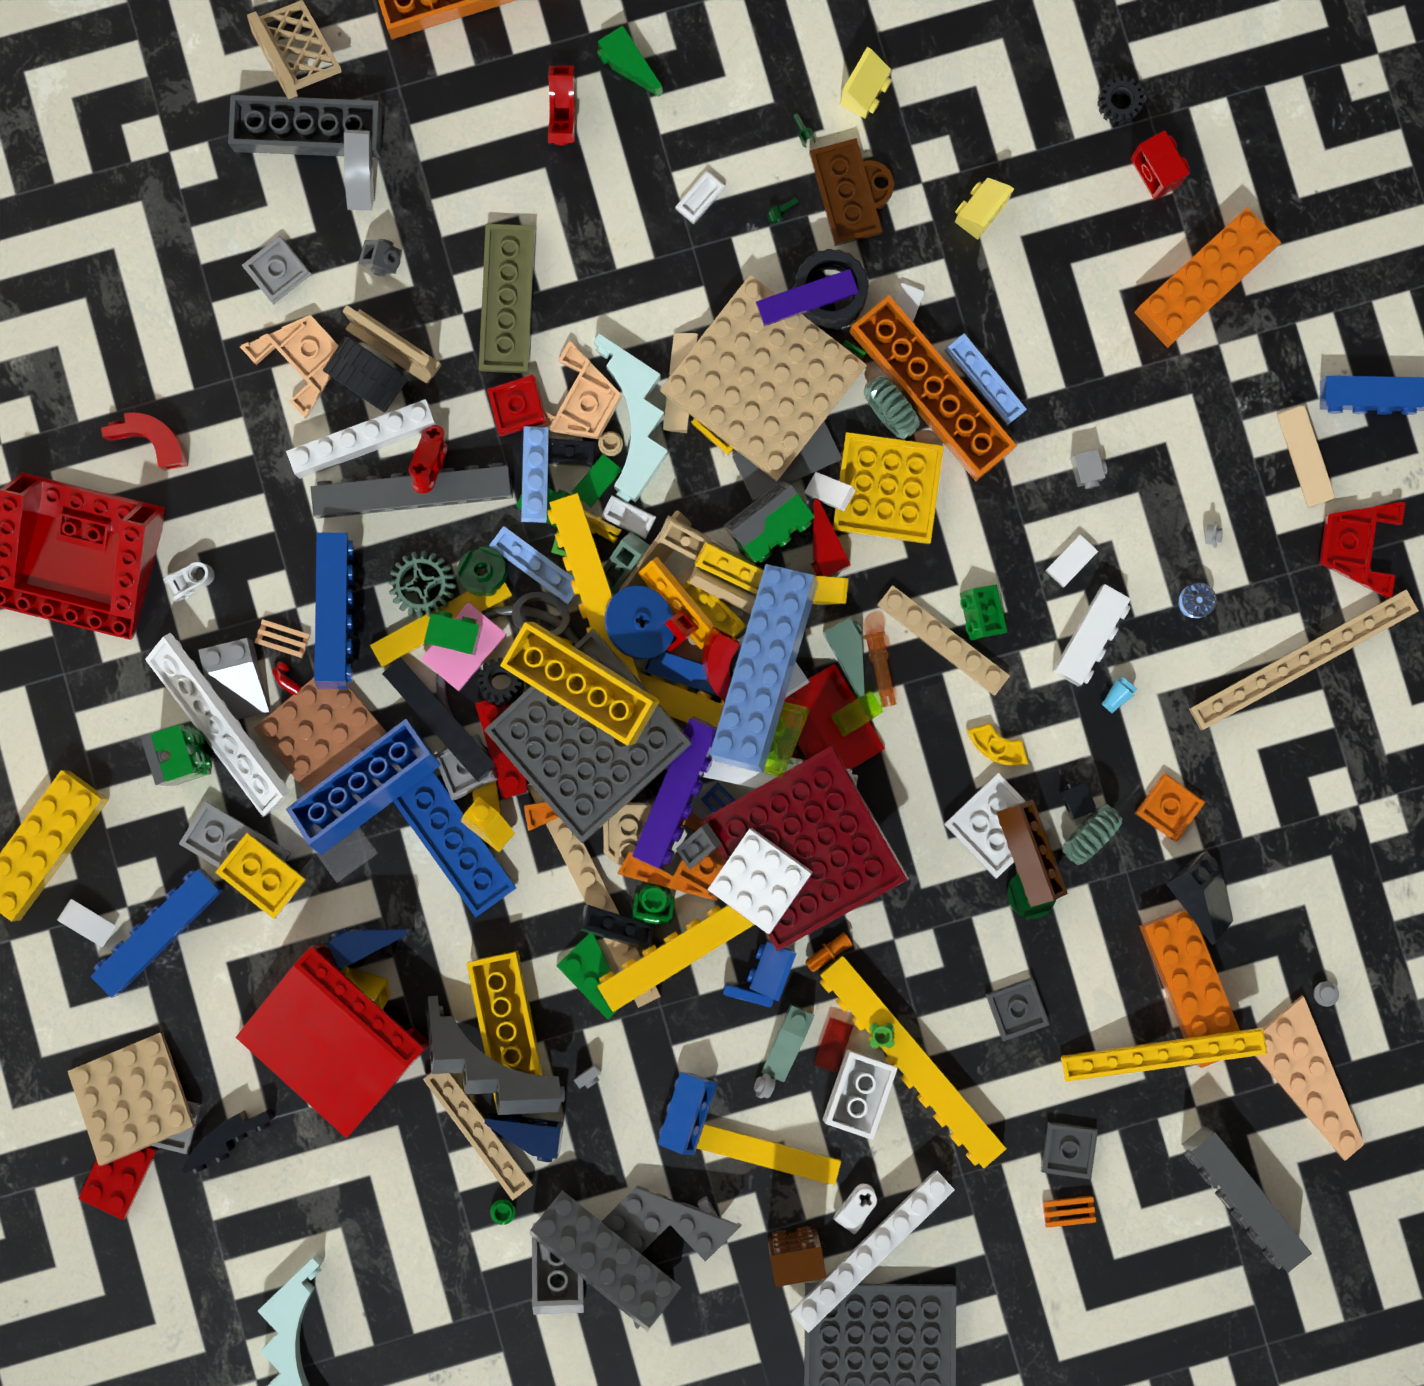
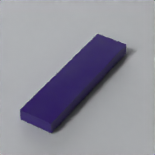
(807, 297)

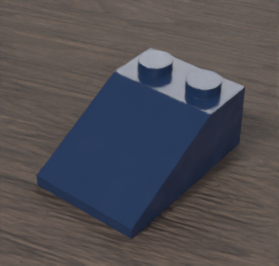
(354, 945)
(533, 1135)

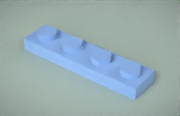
(985, 379)
(534, 474)
(534, 564)

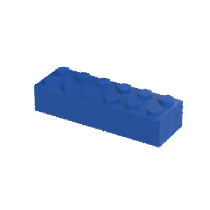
(332, 611)
(363, 787)

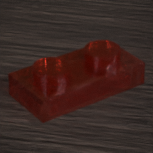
(833, 1044)

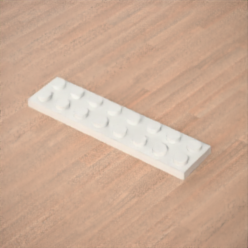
(217, 724)

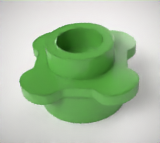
(887, 1040)

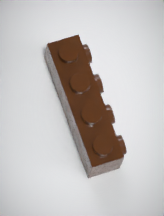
(1032, 853)

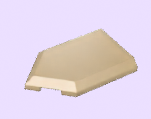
(624, 830)

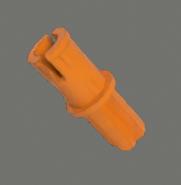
(828, 952)

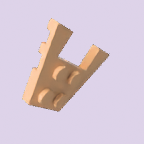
(306, 349)
(588, 401)

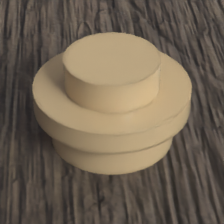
(610, 443)

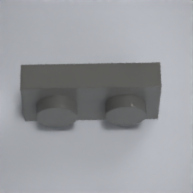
(698, 846)

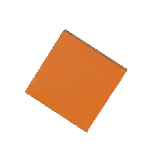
(1170, 807)

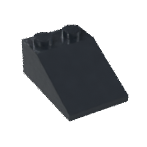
(1203, 895)

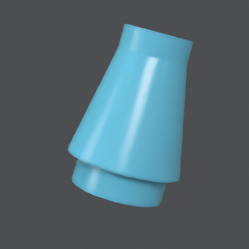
(1119, 694)

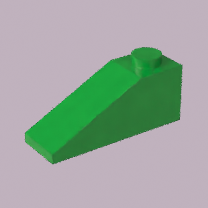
(625, 58)

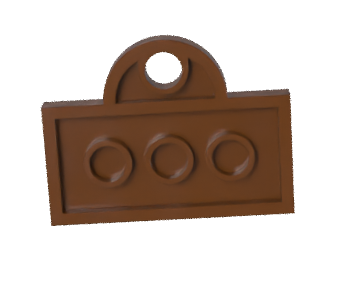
(850, 190)

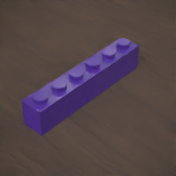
(676, 795)

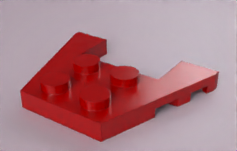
(1349, 544)

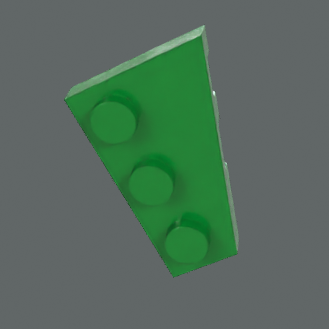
(584, 968)

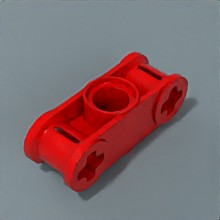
(428, 459)

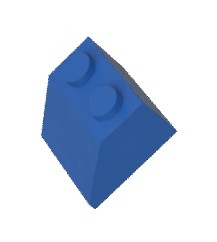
(771, 970)

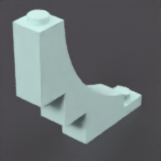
(636, 384)
(285, 1314)

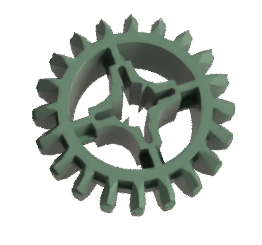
(891, 407)
(411, 586)
(1092, 834)

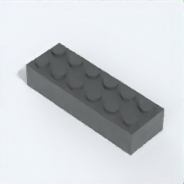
(300, 124)
(1246, 1199)
(604, 1260)

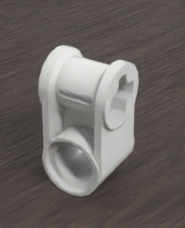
(184, 581)
(854, 1211)

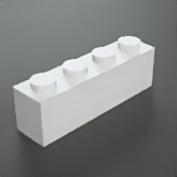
(1091, 635)

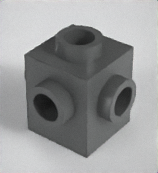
(380, 257)

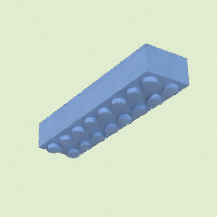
(764, 668)

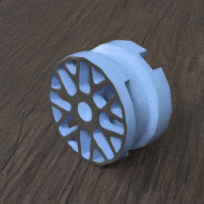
(1197, 600)

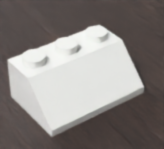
(859, 1094)

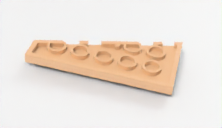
(1306, 1074)

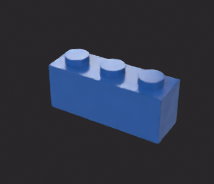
(687, 1113)

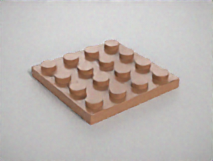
(319, 732)

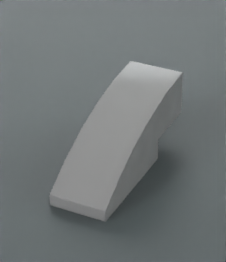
(358, 170)

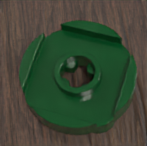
(492, 580)
(1020, 903)

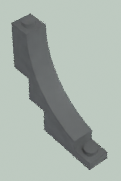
(514, 1090)

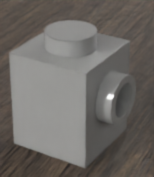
(1088, 468)

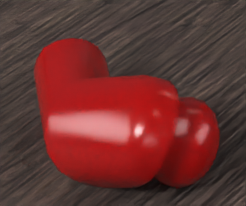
(279, 673)

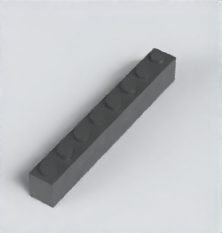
(397, 494)

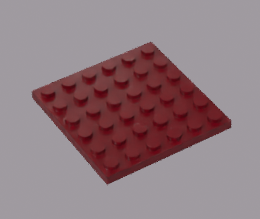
(824, 826)

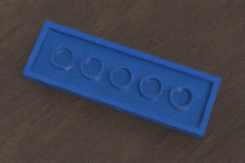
(453, 845)

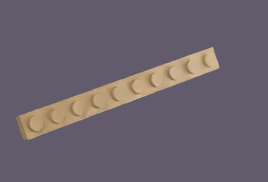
(1303, 660)
(591, 888)

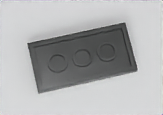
(815, 456)

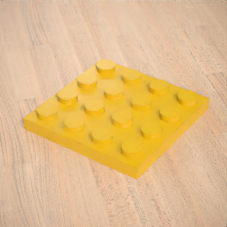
(893, 488)

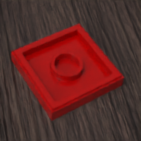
(516, 405)

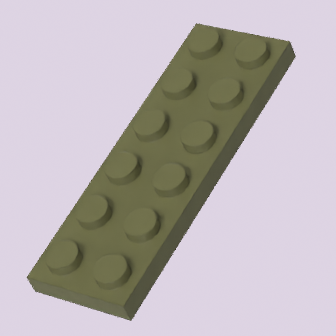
(507, 298)

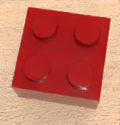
(1160, 165)

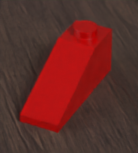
(826, 548)

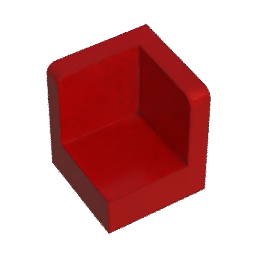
(682, 627)

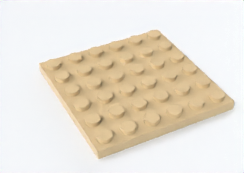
(762, 384)

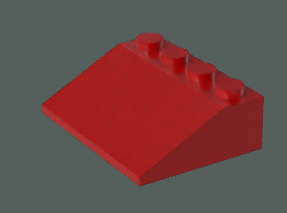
(823, 697)

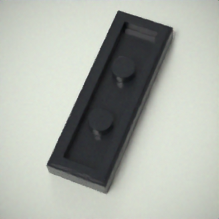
(568, 452)
(617, 927)

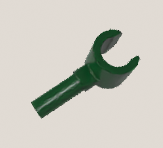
(805, 133)
(775, 213)

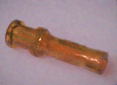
(879, 656)

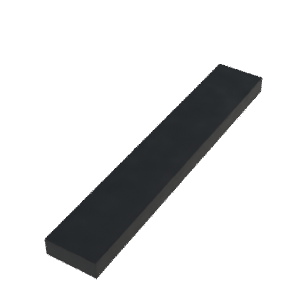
(439, 719)

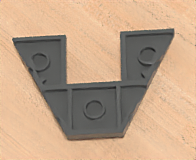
(646, 1215)

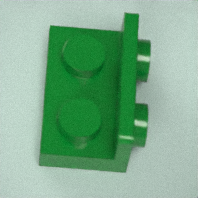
(983, 612)

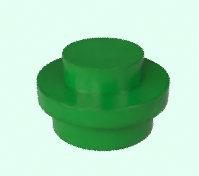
(502, 1212)

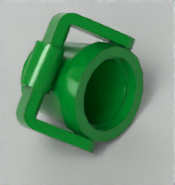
(654, 901)

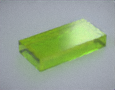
(857, 713)

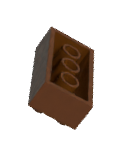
(796, 1256)

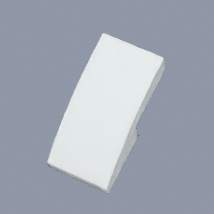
(86, 923)

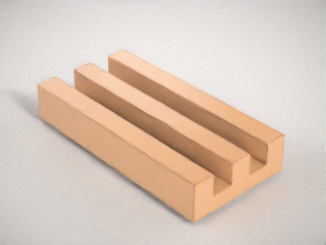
(261, 632)

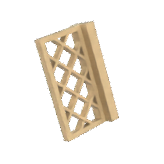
(277, 59)
(391, 345)

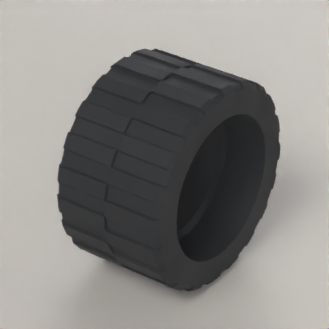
(838, 261)
(365, 374)

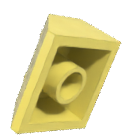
(866, 84)
(983, 207)

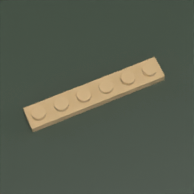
(943, 640)
(480, 1136)

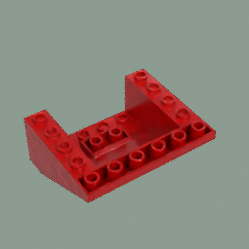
(76, 554)
(330, 1041)

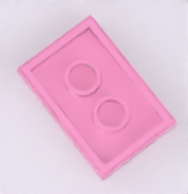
(459, 666)

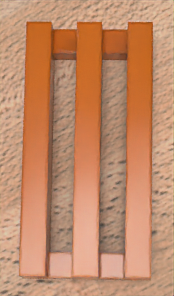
(1069, 1221)

